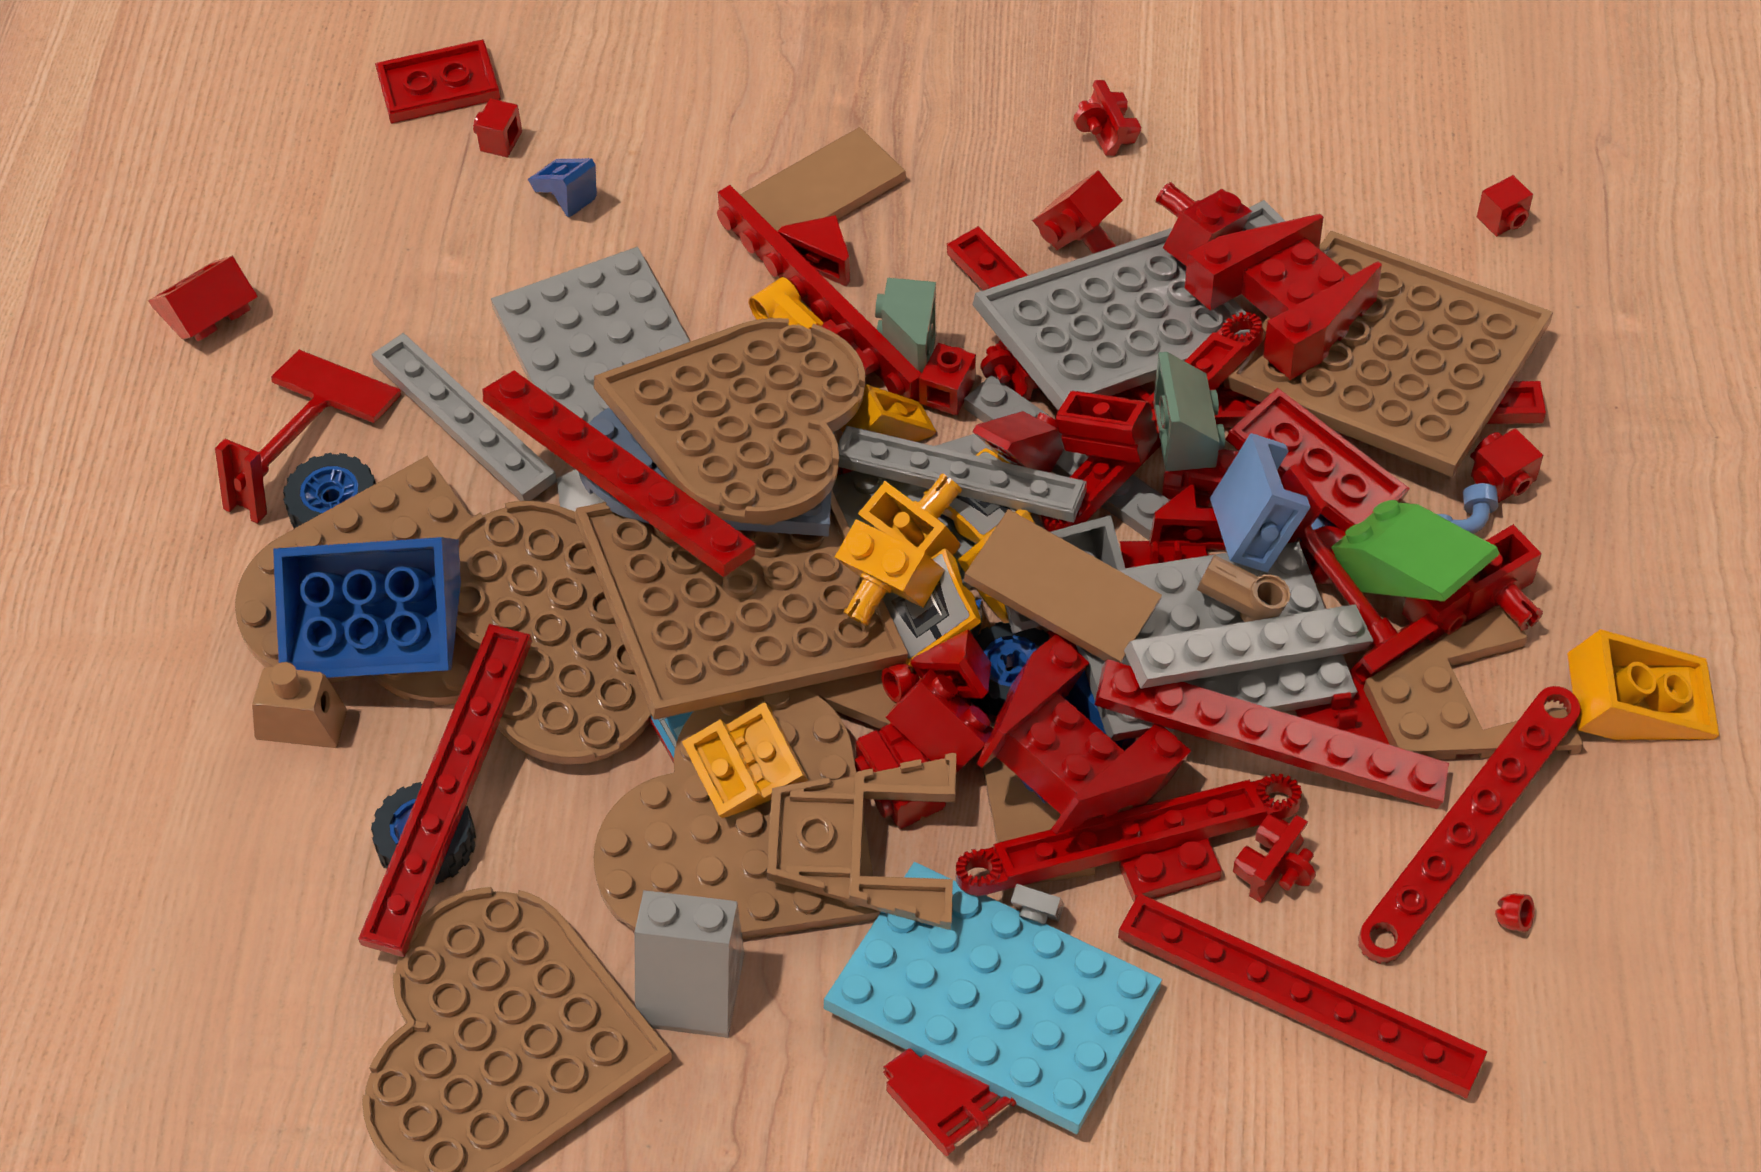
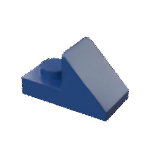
(569, 181)

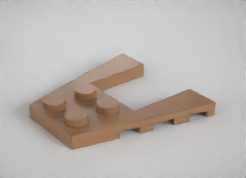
(1425, 704)
(819, 839)

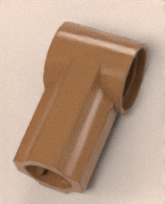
(1244, 590)

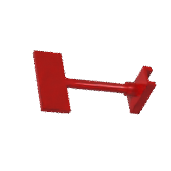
(328, 385)
(1388, 642)

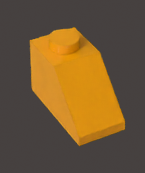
(892, 416)

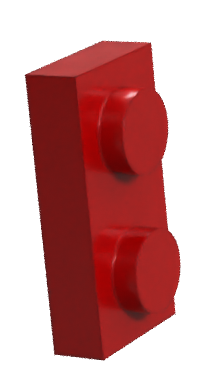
(1171, 869)

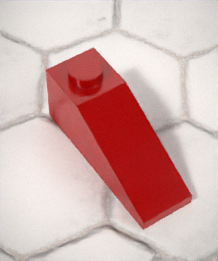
(1024, 439)

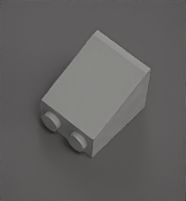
(687, 962)

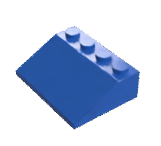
(368, 606)

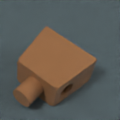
(297, 707)

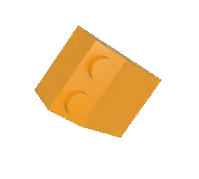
(1641, 690)

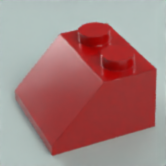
(205, 298)

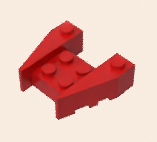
(1288, 280)
(1068, 755)

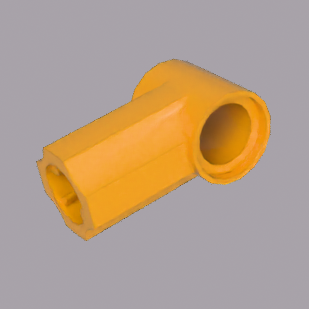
(782, 301)

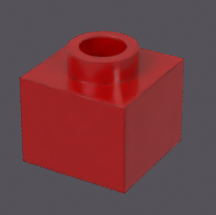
(498, 127)
(1504, 205)

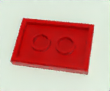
(437, 81)

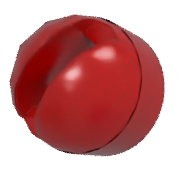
(898, 680)
(1515, 912)

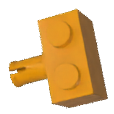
(914, 521)
(885, 568)

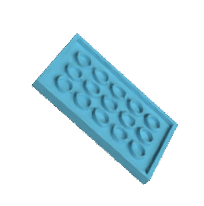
(998, 1001)

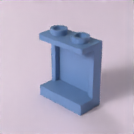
(1253, 506)

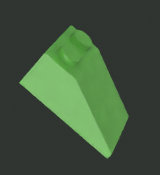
(1411, 553)

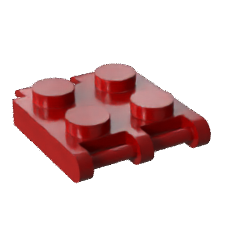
(941, 1098)

